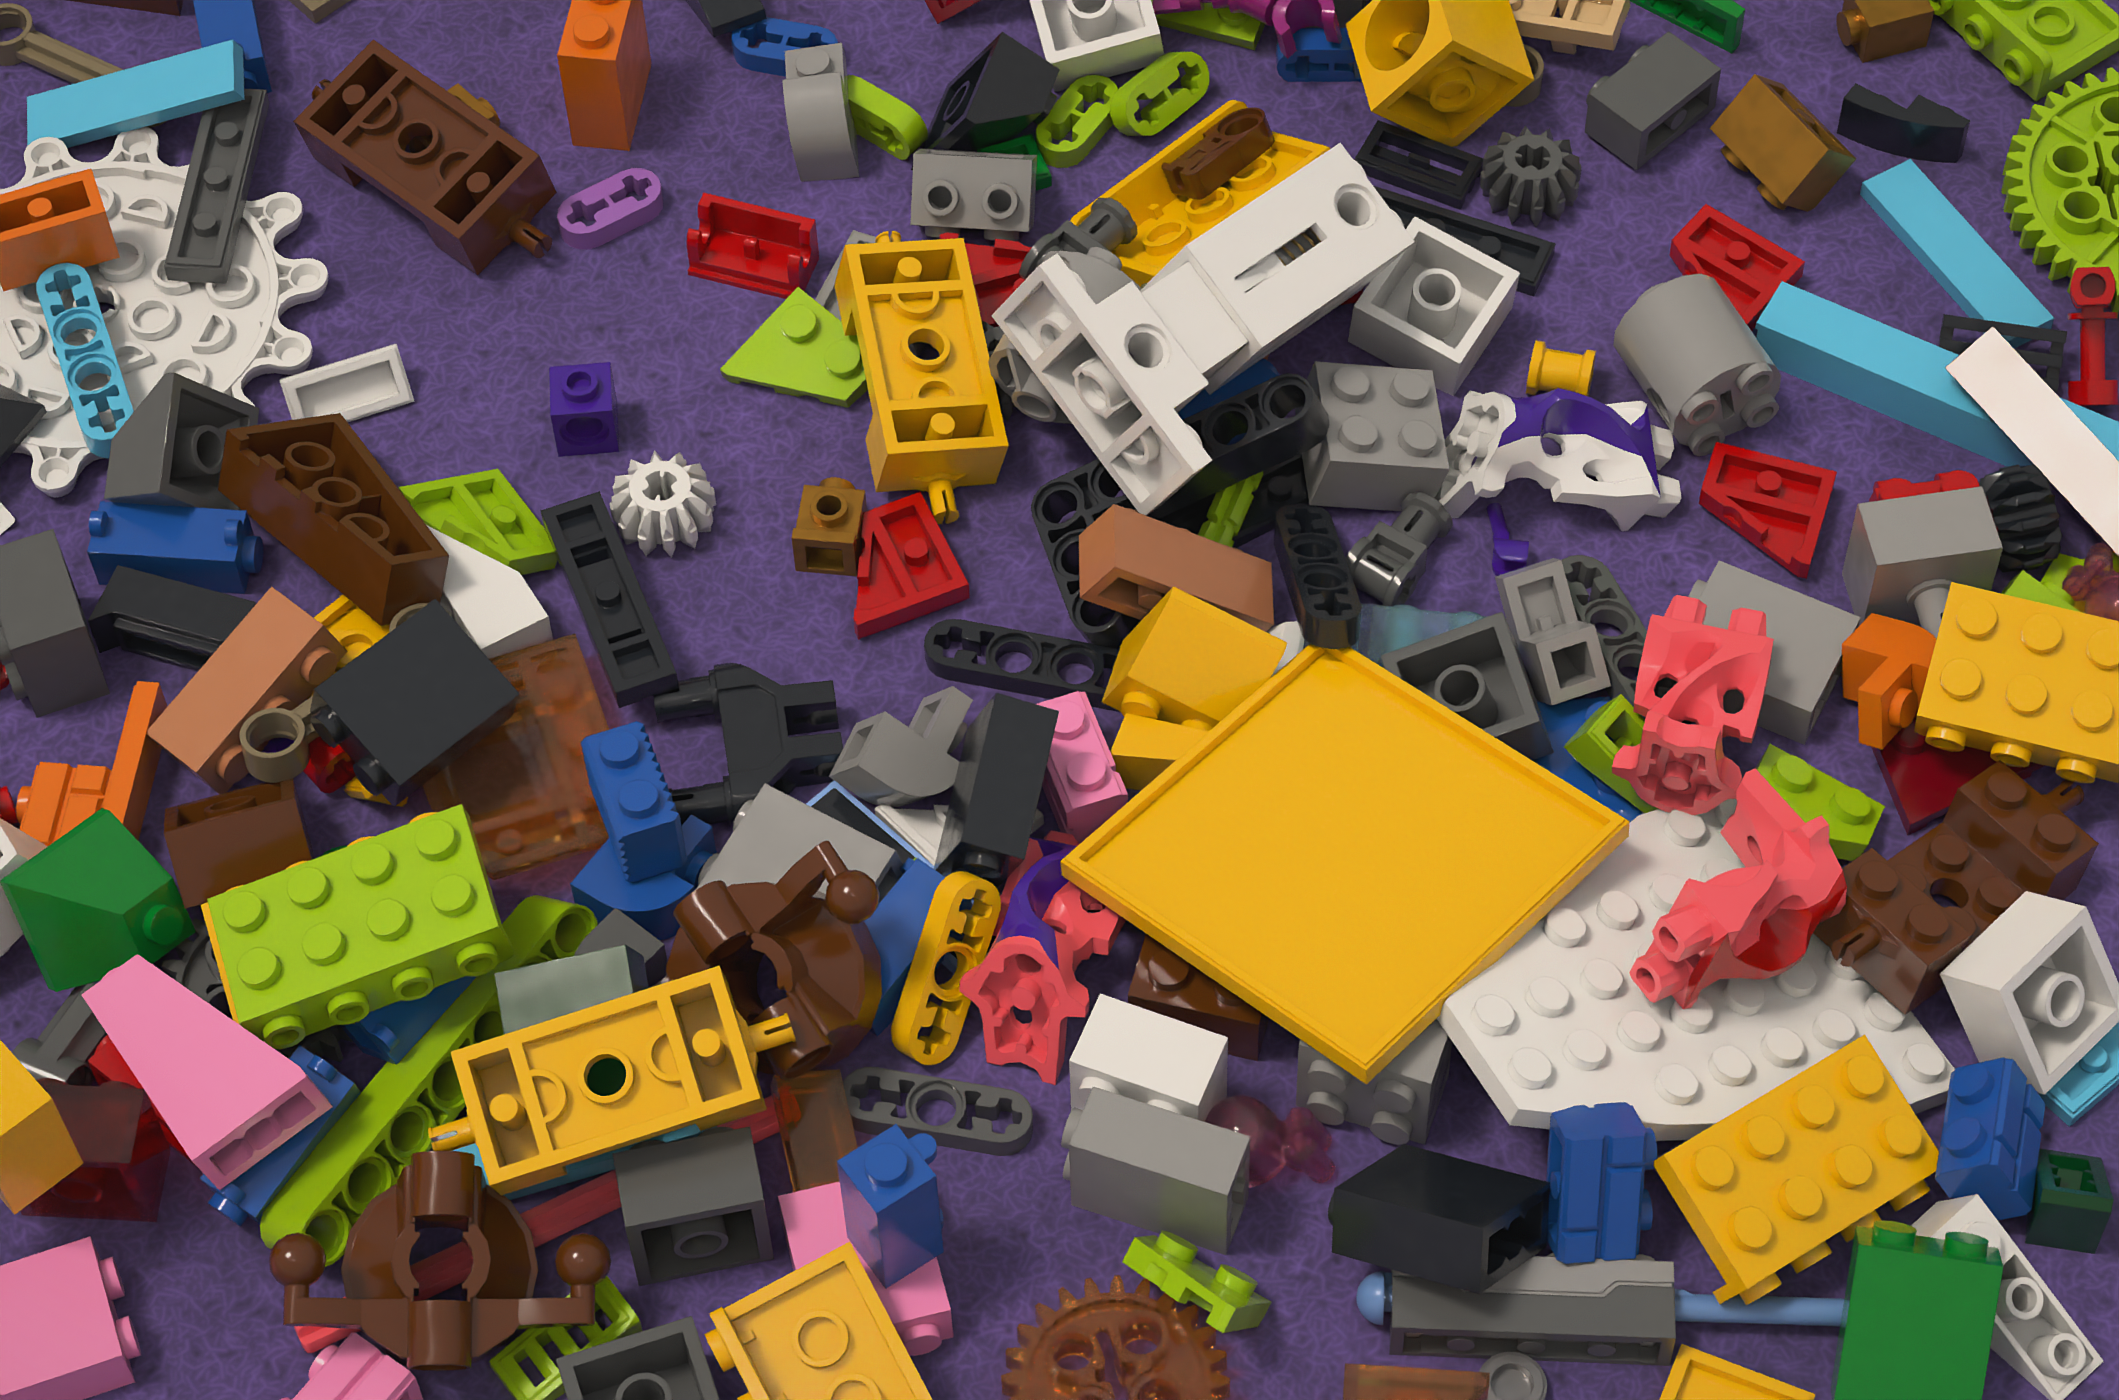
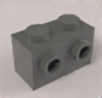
(1651, 99)

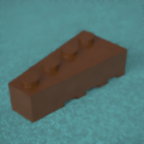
(335, 511)

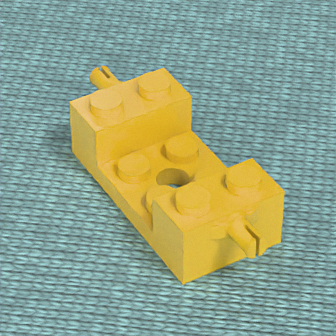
(934, 418)
(684, 1065)

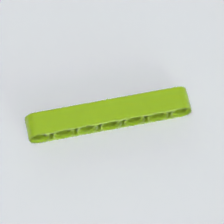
(403, 1100)

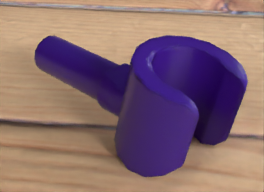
(1507, 553)

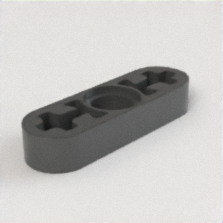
(923, 1088)

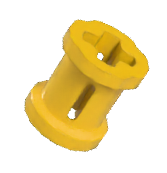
(1559, 369)

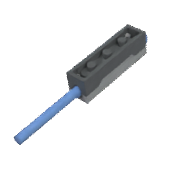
(1566, 1312)

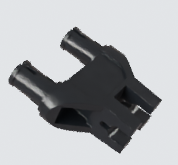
(756, 728)

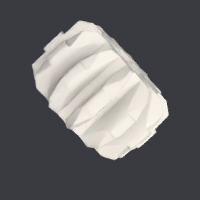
(662, 503)

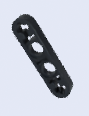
(1317, 576)
(1040, 679)

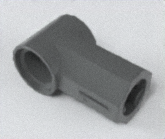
(65, 1043)

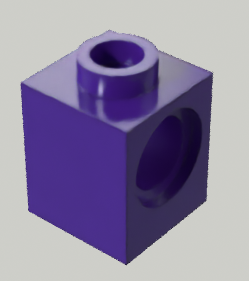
(584, 409)

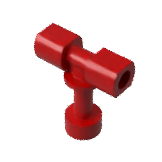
(2092, 293)

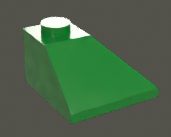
(95, 903)

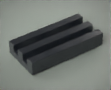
(1414, 171)
(2052, 360)

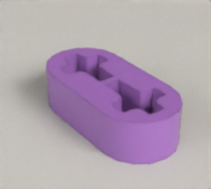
(610, 208)

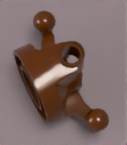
(815, 945)
(379, 1285)

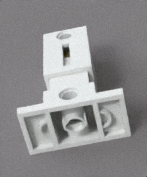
(1200, 320)

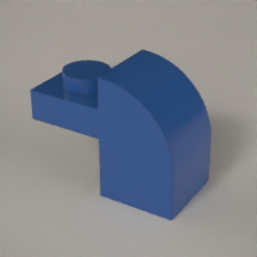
(649, 900)

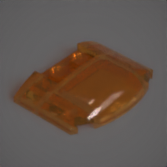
(529, 775)

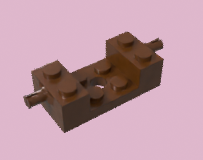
(468, 186)
(1982, 856)

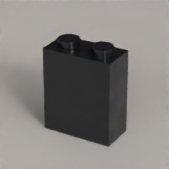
(412, 703)
(996, 789)
(1440, 1218)

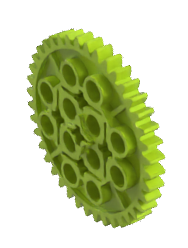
(2066, 179)

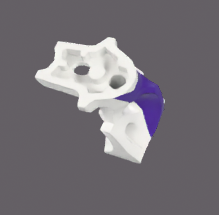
(1594, 438)

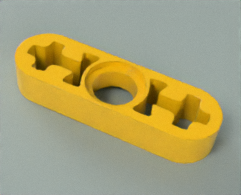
(933, 943)

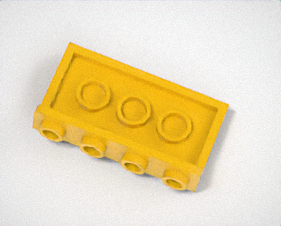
(1171, 220)
(2024, 684)
(1799, 1169)
(816, 1337)

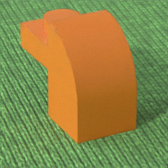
(1886, 674)

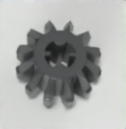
(1530, 175)

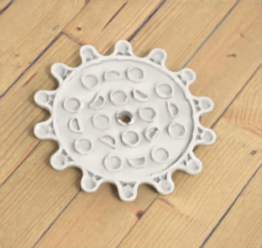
(158, 325)

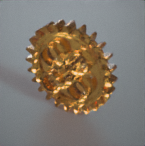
(1176, 1370)

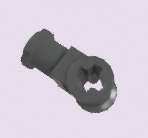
(1104, 228)
(1396, 555)

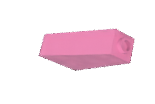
(206, 1074)

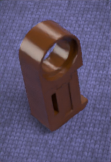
(1220, 154)

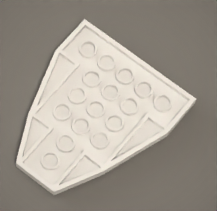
(1572, 1028)

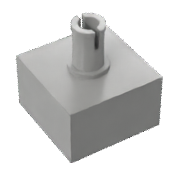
(1913, 549)

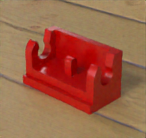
(752, 246)

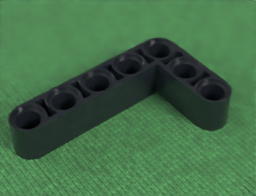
(1092, 489)

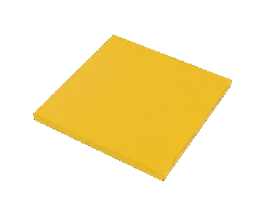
(1345, 854)

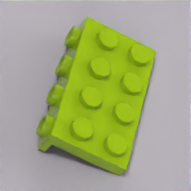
(2036, 40)
(359, 929)

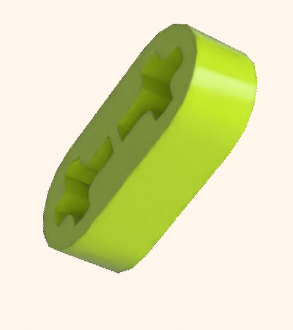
(1153, 84)
(1069, 114)
(885, 119)

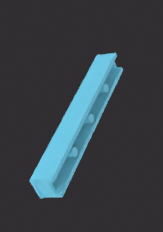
(1890, 373)

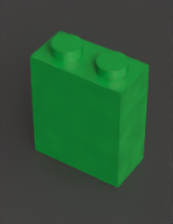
(1916, 1316)

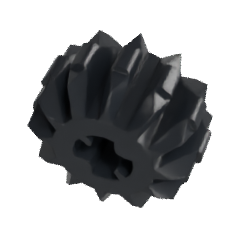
(2023, 516)

